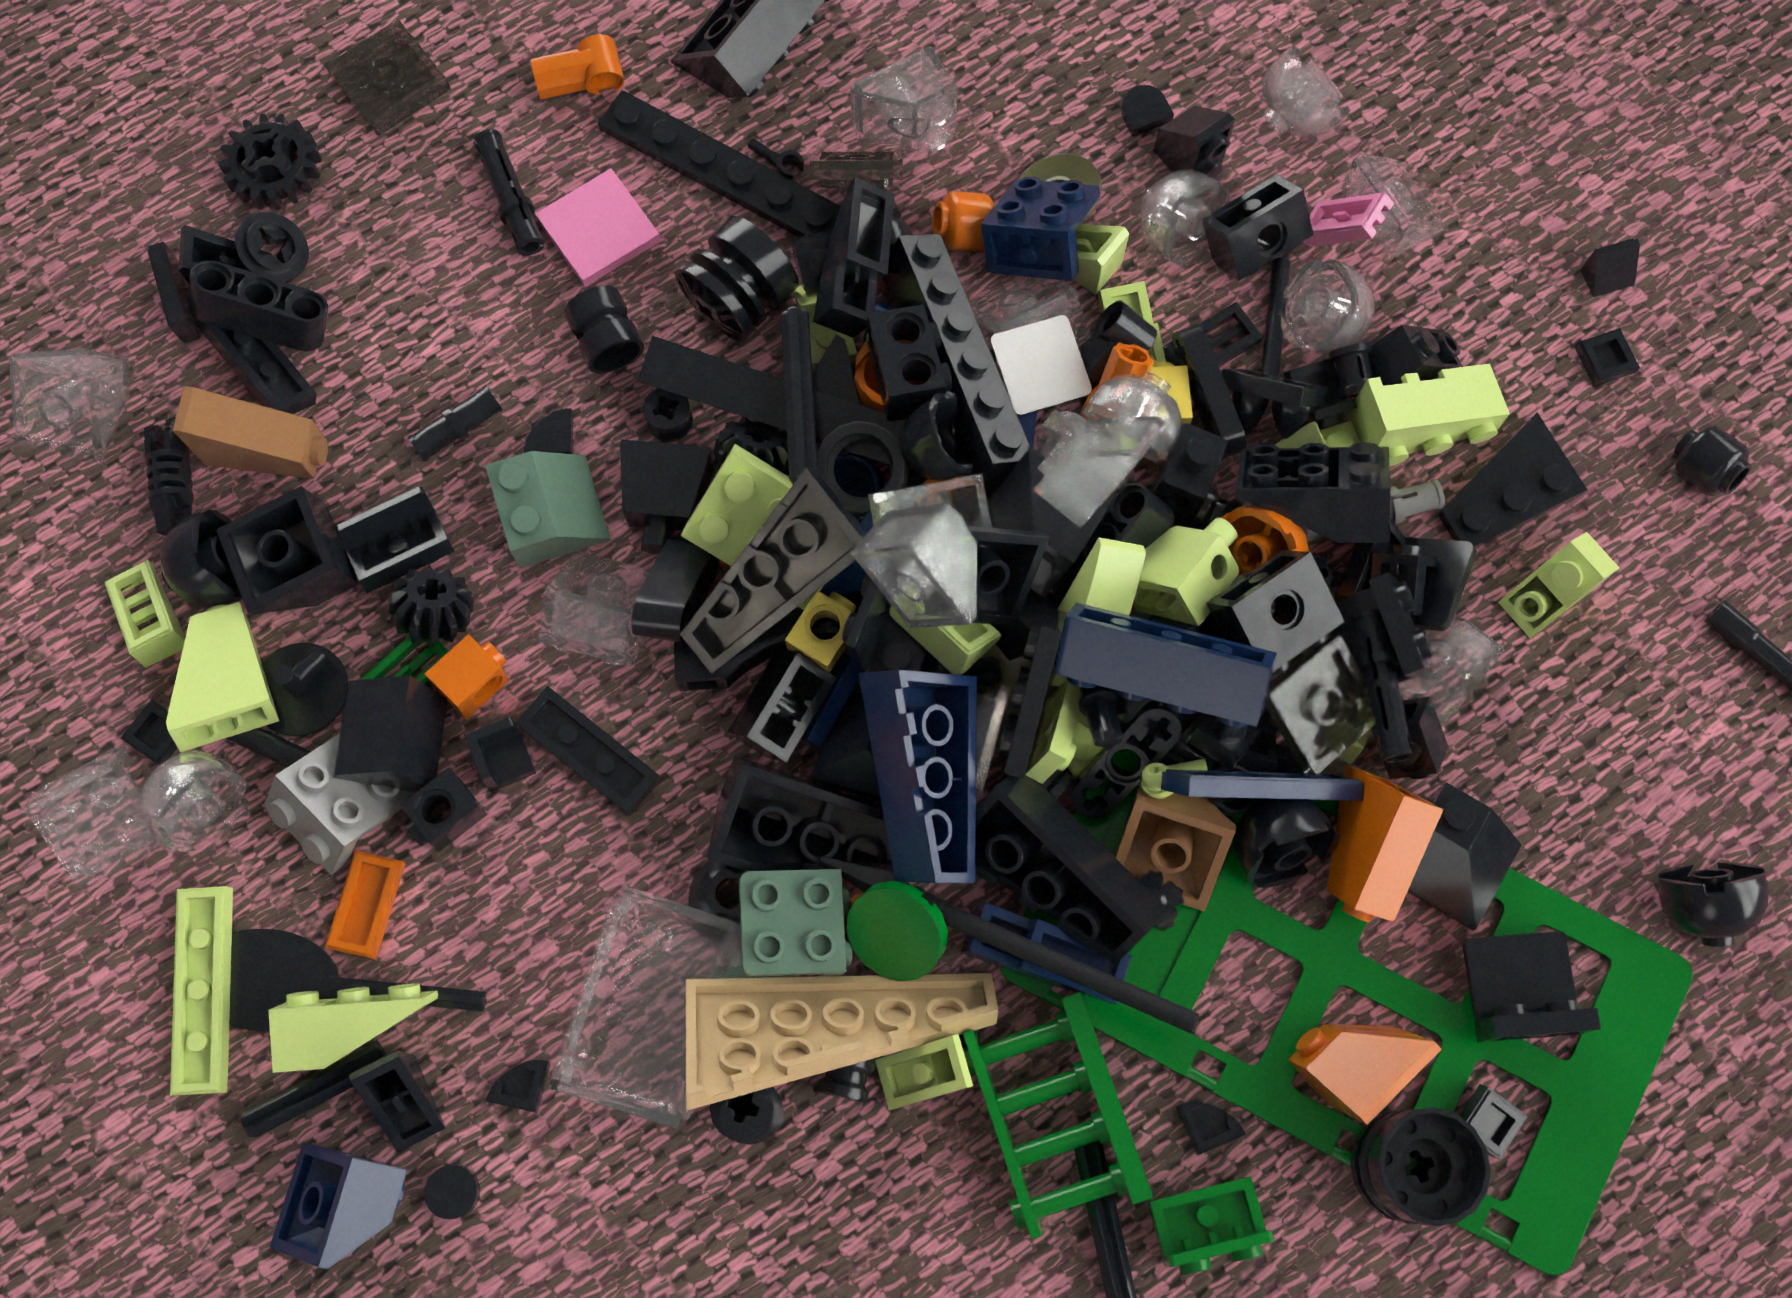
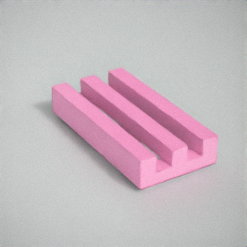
(1348, 219)

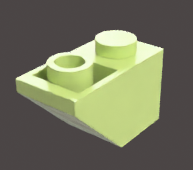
(1558, 584)

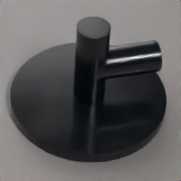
(305, 687)

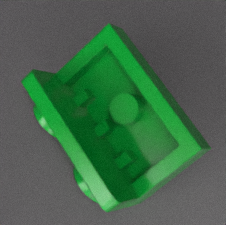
(1209, 1224)

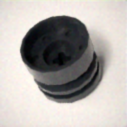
(737, 278)
(1449, 1172)

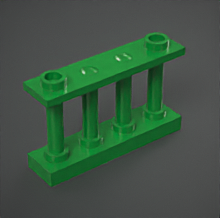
(1106, 1125)

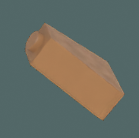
(248, 435)

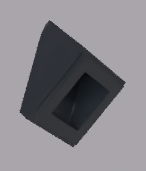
(1612, 267)

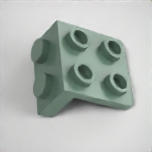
(794, 923)

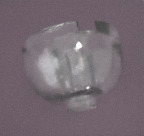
(1301, 97)
(1175, 211)
(1327, 307)
(1139, 397)
(184, 799)

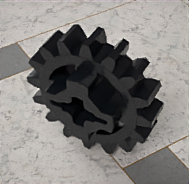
(267, 160)

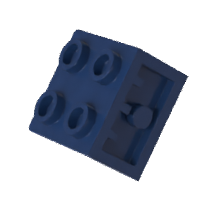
(1035, 228)

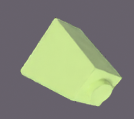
(218, 681)

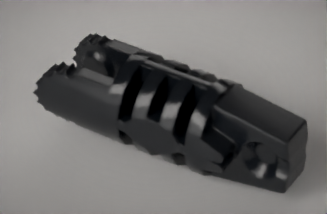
(168, 476)

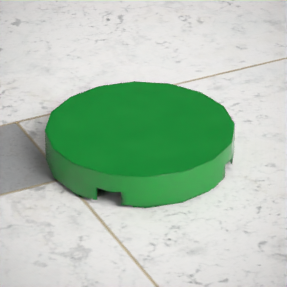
(897, 931)

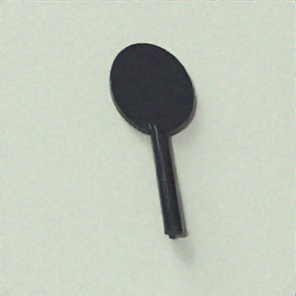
(278, 963)

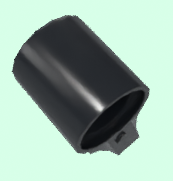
(1114, 326)

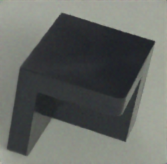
(500, 754)

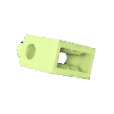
(1187, 571)

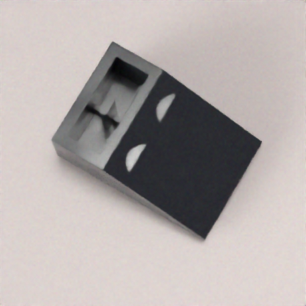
(1322, 488)

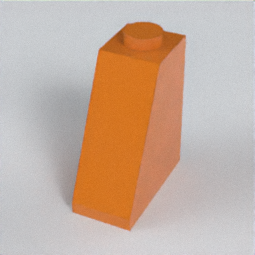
(1379, 846)

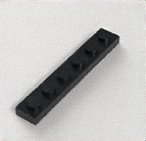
(718, 166)

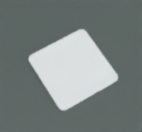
(1041, 364)

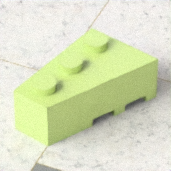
(1430, 412)

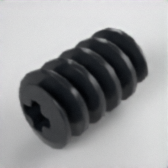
(753, 1129)

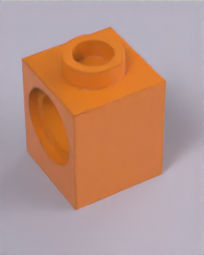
(469, 675)

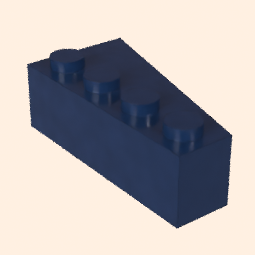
(925, 770)

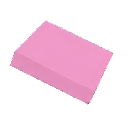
(598, 227)

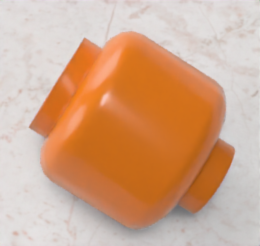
(960, 220)

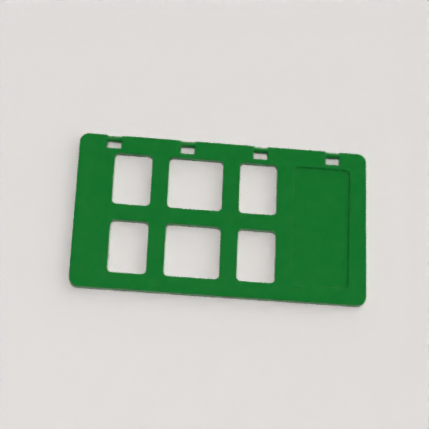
(1588, 1094)

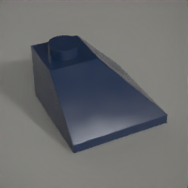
(335, 1204)

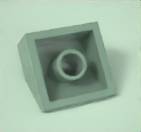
(547, 505)

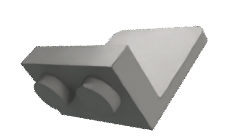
(326, 811)

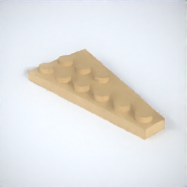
(789, 1028)

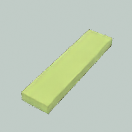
(201, 991)

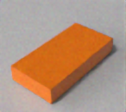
(365, 905)

